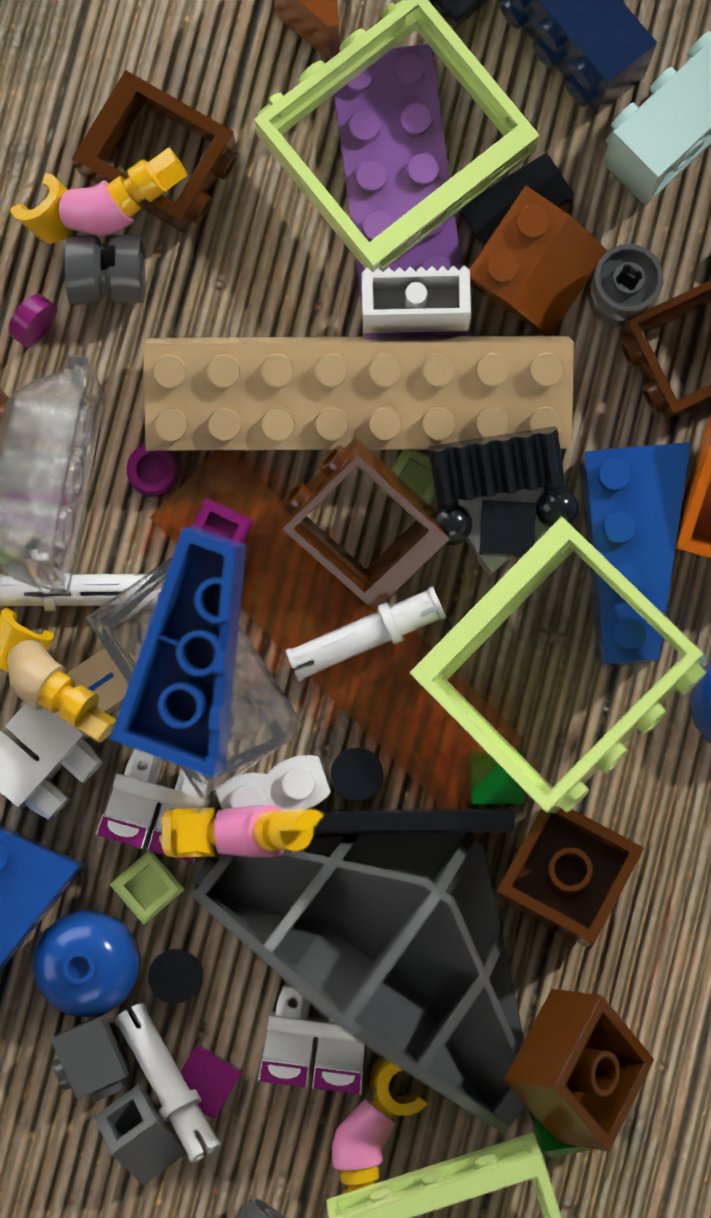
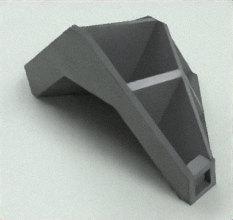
(390, 946)

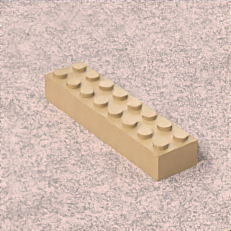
(343, 388)

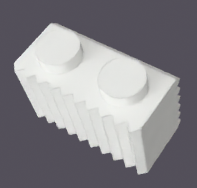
(416, 300)

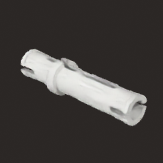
(84, 591)
(366, 633)
(167, 1082)

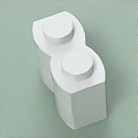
(291, 785)

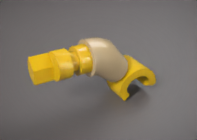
(44, 682)

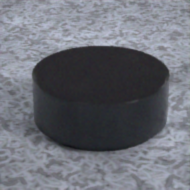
(357, 774)
(175, 975)

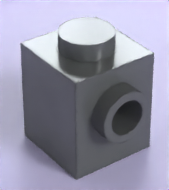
(90, 1059)
(139, 1135)

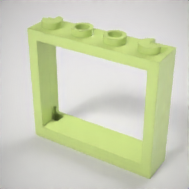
(356, 55)
(488, 616)
(452, 1183)

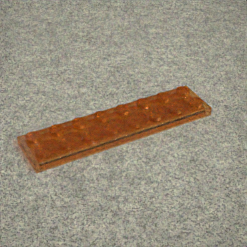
(301, 600)

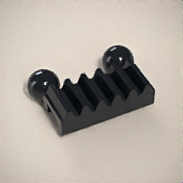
(499, 466)

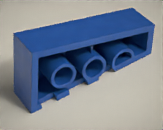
(633, 522)
(187, 661)
(29, 887)

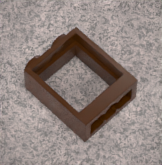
(113, 124)
(639, 352)
(397, 561)

